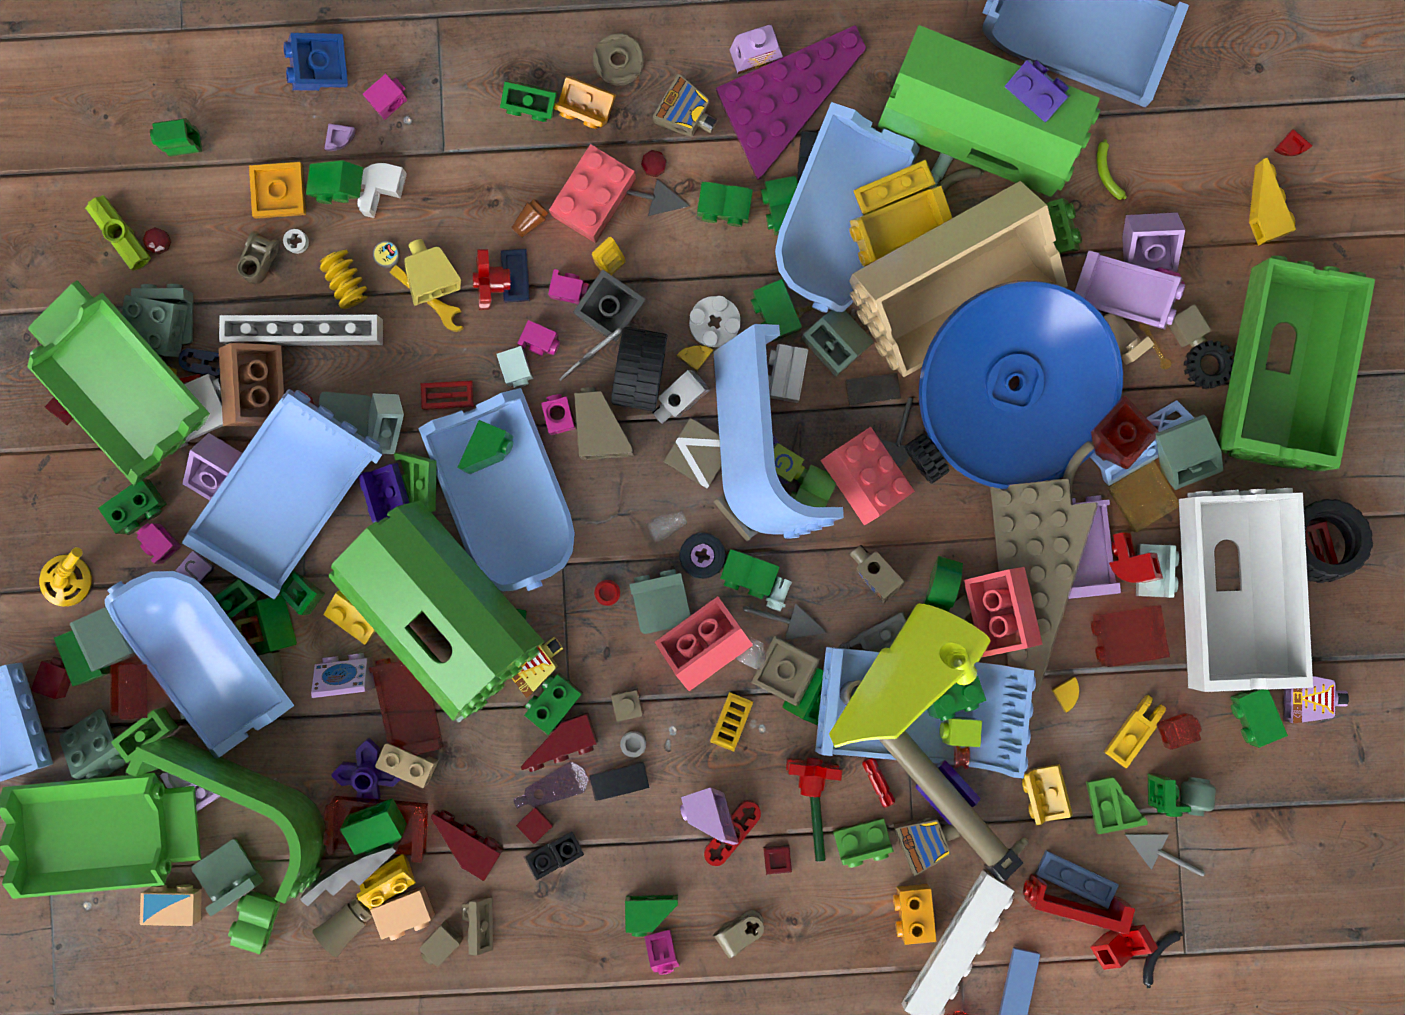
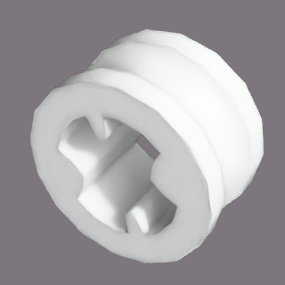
(290, 235)

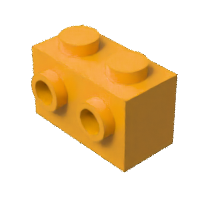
(915, 914)

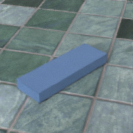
(1076, 879)
(1019, 982)

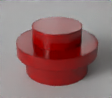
(607, 592)

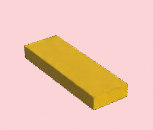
(894, 187)

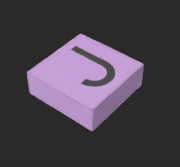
(195, 567)

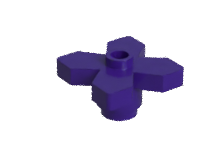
(364, 774)

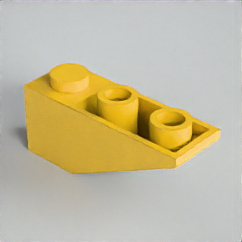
(1268, 209)

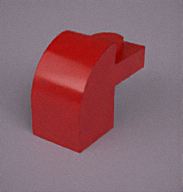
(1130, 567)
(1116, 948)

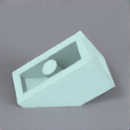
(385, 421)

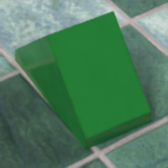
(300, 593)

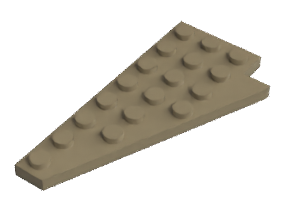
(1047, 536)

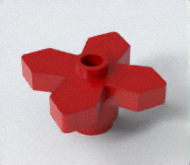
(489, 279)
(813, 774)

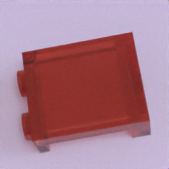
(1130, 636)
(128, 690)

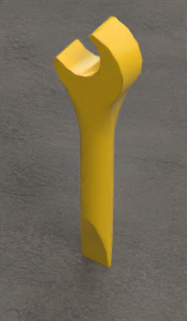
(445, 311)

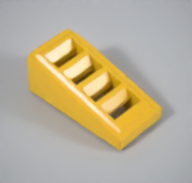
(608, 256)
(731, 745)

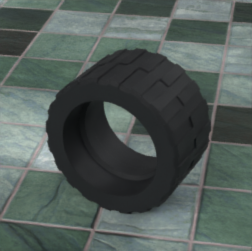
(639, 368)
(1356, 535)

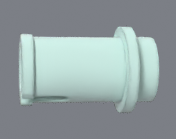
(778, 594)

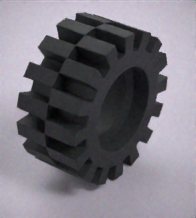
(1194, 364)
(927, 458)

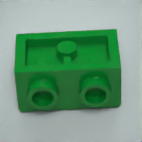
(1163, 795)

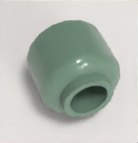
(1198, 794)

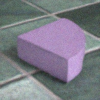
(338, 137)

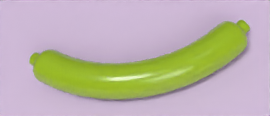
(1104, 172)

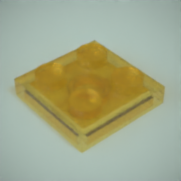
(1144, 496)

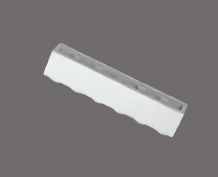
(301, 329)
(958, 946)

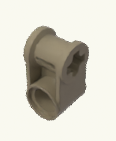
(257, 255)
(736, 935)

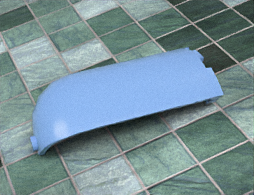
(814, 239)
(508, 512)
(197, 657)

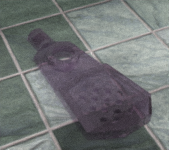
(551, 788)

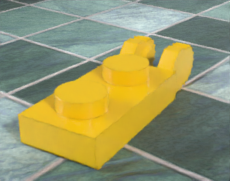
(1134, 733)

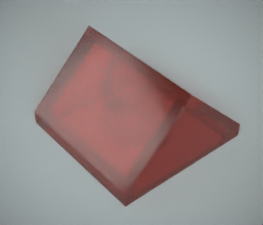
(1123, 434)

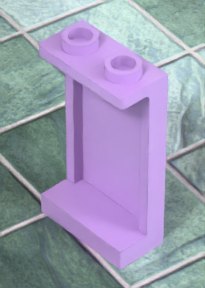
(1129, 290)
(1094, 572)

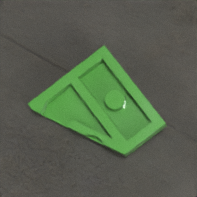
(419, 478)
(1112, 807)

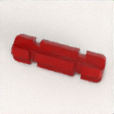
(878, 782)

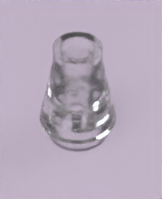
(664, 526)

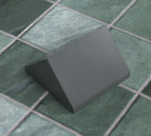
(608, 305)

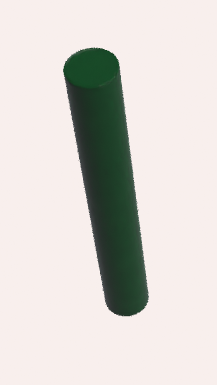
(817, 827)

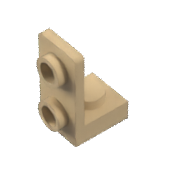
(1129, 343)
(406, 765)

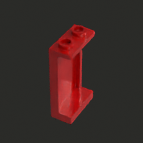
(1116, 918)

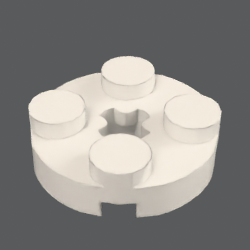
(700, 317)

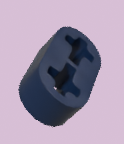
(202, 368)

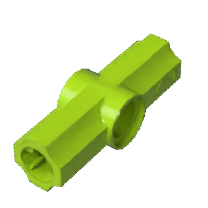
(109, 221)

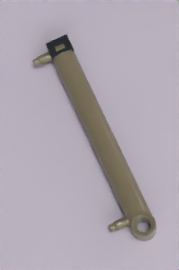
(997, 857)

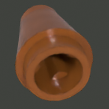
(529, 218)

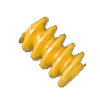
(342, 279)

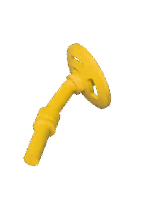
(66, 578)

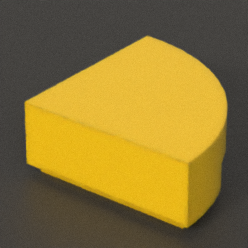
(695, 355)
(1067, 693)

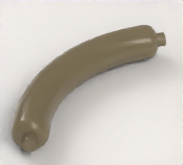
(959, 176)
(1076, 460)

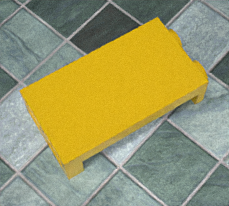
(898, 223)

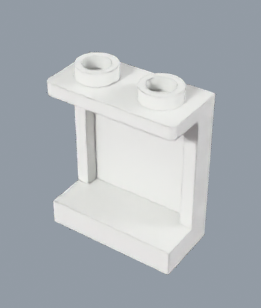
(208, 392)

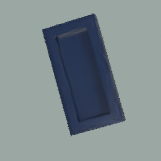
(517, 262)

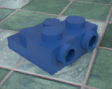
(315, 61)

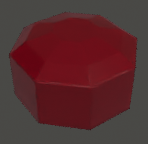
(654, 163)
(156, 240)

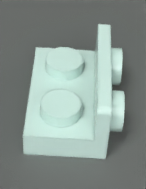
(1168, 559)

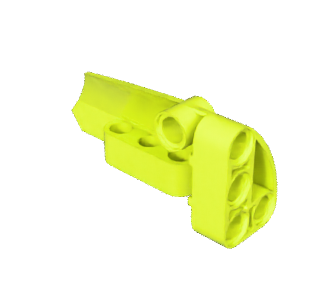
(909, 676)

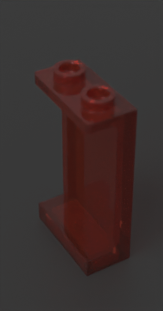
(406, 708)
(414, 836)

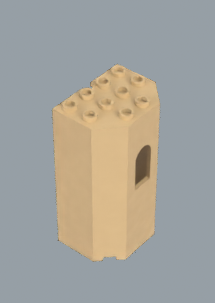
(924, 281)

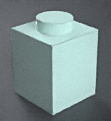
(515, 367)

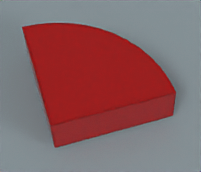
(1292, 144)

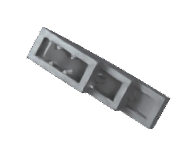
(355, 867)

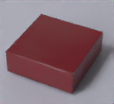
(534, 825)
(777, 859)

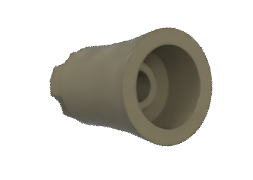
(342, 927)

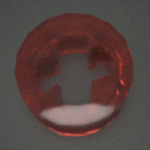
(961, 756)

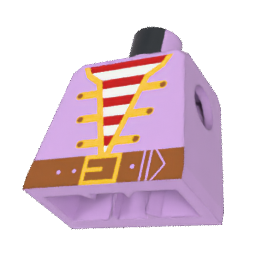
(757, 49)
(1313, 703)

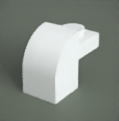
(379, 180)

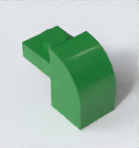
(944, 583)

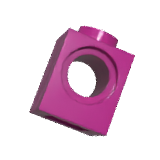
(385, 95)
(558, 426)

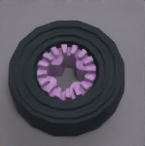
(709, 567)

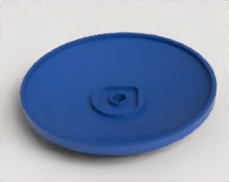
(1066, 384)

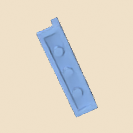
(1112, 473)

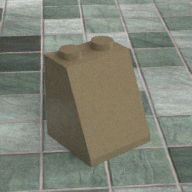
(597, 428)

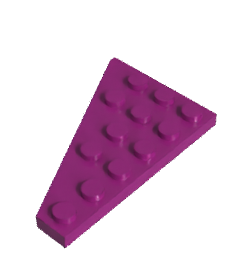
(779, 98)

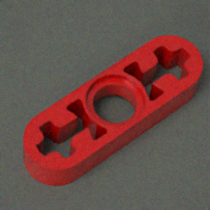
(750, 822)

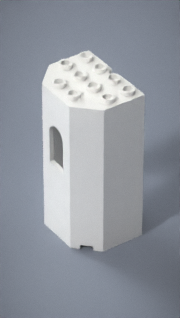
(1264, 629)

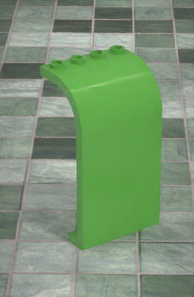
(284, 805)

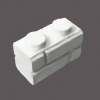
(787, 372)

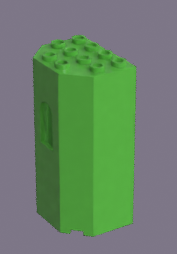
(958, 105)
(1306, 413)
(415, 567)

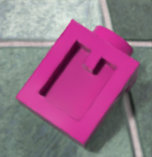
(661, 952)

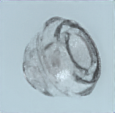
(755, 655)

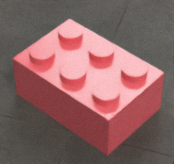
(592, 193)
(867, 476)
(1004, 610)
(703, 644)

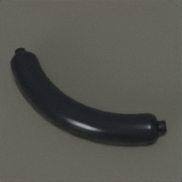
(1150, 962)

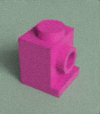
(567, 287)
(539, 339)
(157, 542)

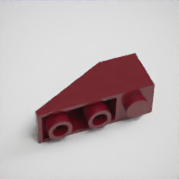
(570, 736)
(471, 850)

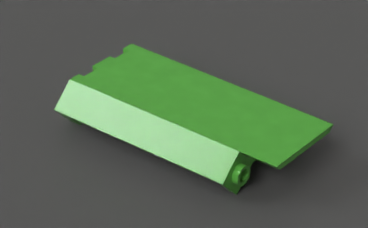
(112, 382)
(95, 834)

